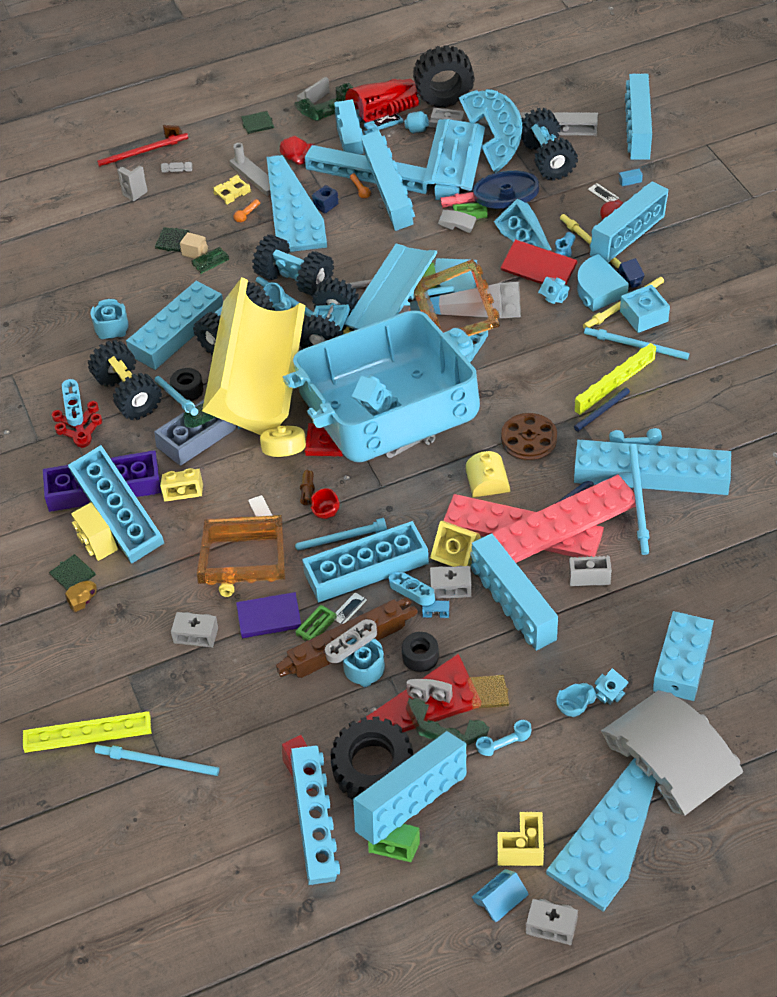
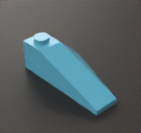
(522, 224)

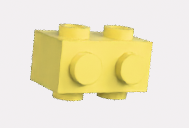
(181, 484)

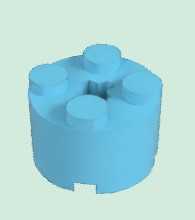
(109, 319)
(365, 664)

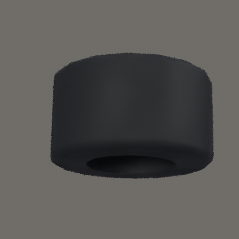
(187, 383)
(418, 641)

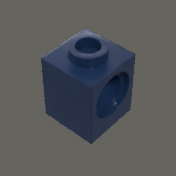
(325, 199)
(631, 273)

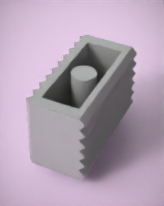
(590, 571)

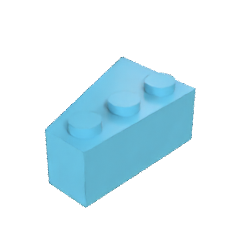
(348, 127)

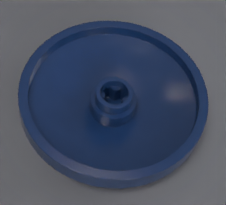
(505, 187)

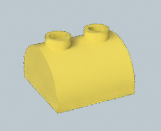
(487, 474)
(453, 545)

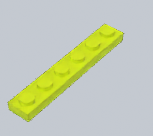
(615, 378)
(86, 732)

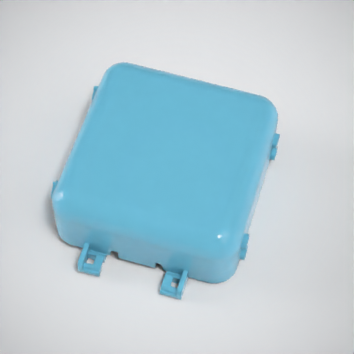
(411, 360)

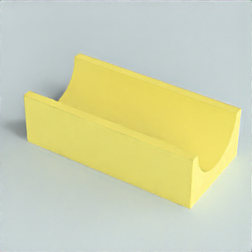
(250, 360)

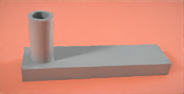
(250, 170)

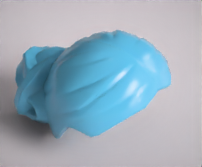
(277, 296)
(575, 699)

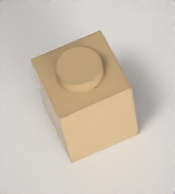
(193, 245)

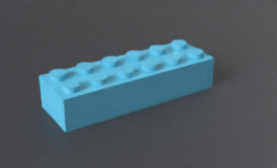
(638, 116)
(388, 180)
(629, 221)
(173, 325)
(116, 504)
(365, 561)
(514, 592)
(409, 787)

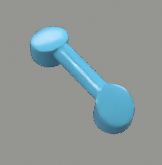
(653, 437)
(487, 747)

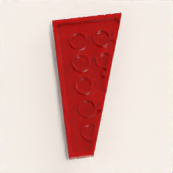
(450, 672)

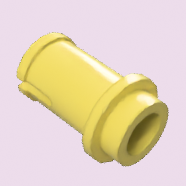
(226, 589)

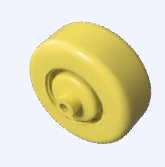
(283, 441)

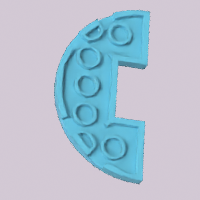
(503, 120)

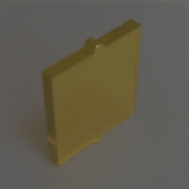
(488, 691)

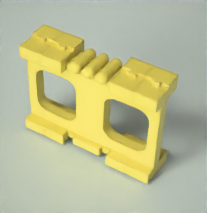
(235, 192)

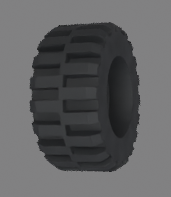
(440, 60)
(358, 737)

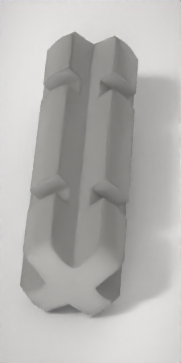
(176, 167)

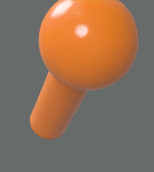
(364, 192)
(241, 215)

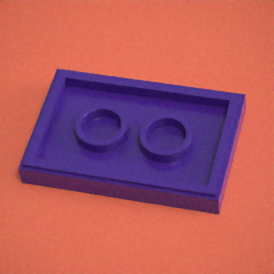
(268, 615)

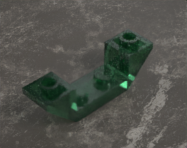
(323, 109)
(417, 711)

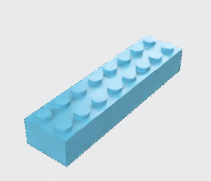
(658, 465)

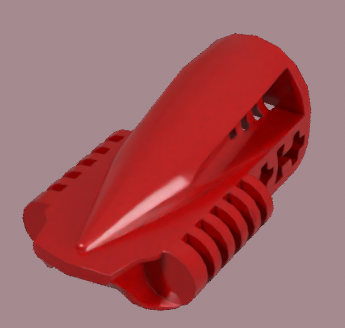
(383, 98)

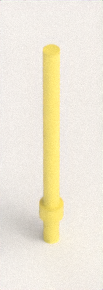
(574, 227)
(599, 317)

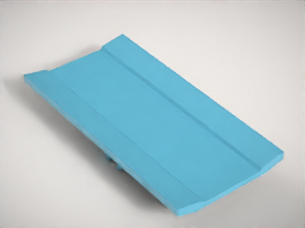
(454, 154)
(391, 286)

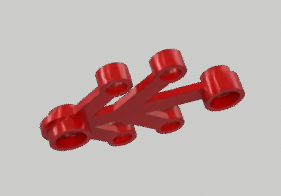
(82, 437)

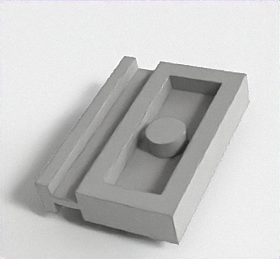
(439, 114)

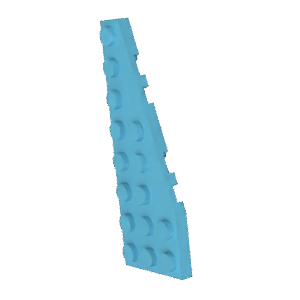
(293, 210)
(605, 845)

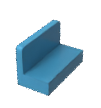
(501, 894)

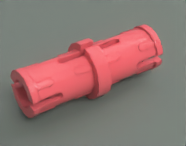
(457, 199)

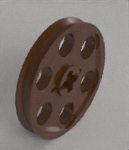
(533, 442)

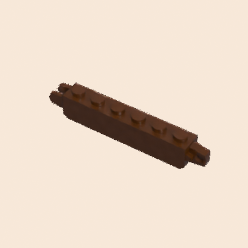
(311, 654)

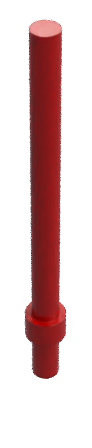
(171, 140)

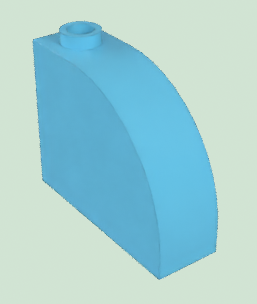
(462, 282)
(599, 283)

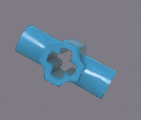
(563, 245)

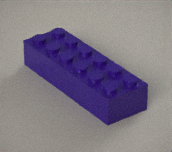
(137, 469)

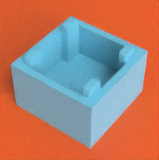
(644, 308)

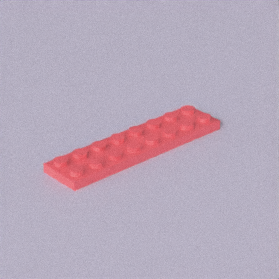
(489, 517)
(566, 518)

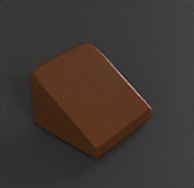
(170, 130)

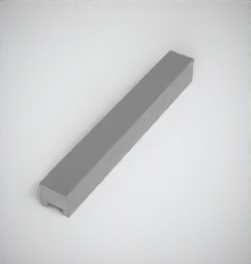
(569, 123)

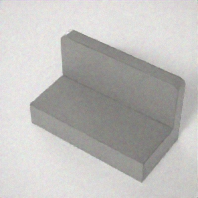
(316, 91)
(132, 182)

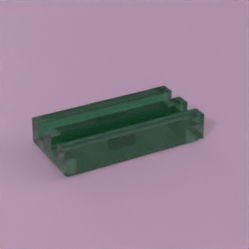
(210, 260)

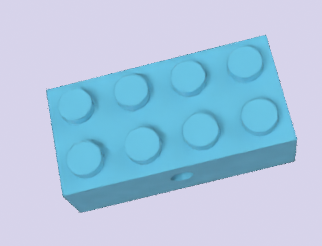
(683, 655)

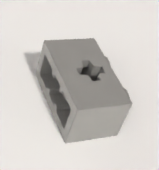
(451, 581)
(194, 629)
(540, 923)

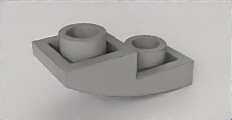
(457, 219)
(426, 687)

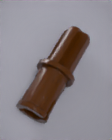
(307, 487)

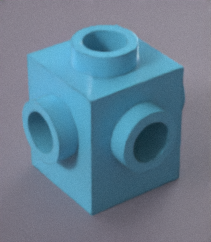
(554, 290)
(613, 681)

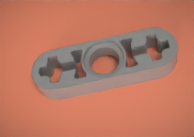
(347, 649)

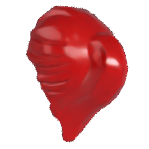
(295, 149)

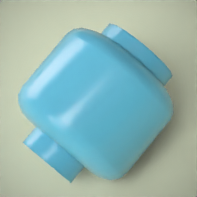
(416, 122)

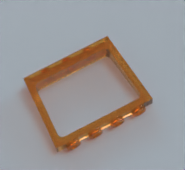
(427, 282)
(241, 530)

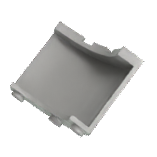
(675, 748)

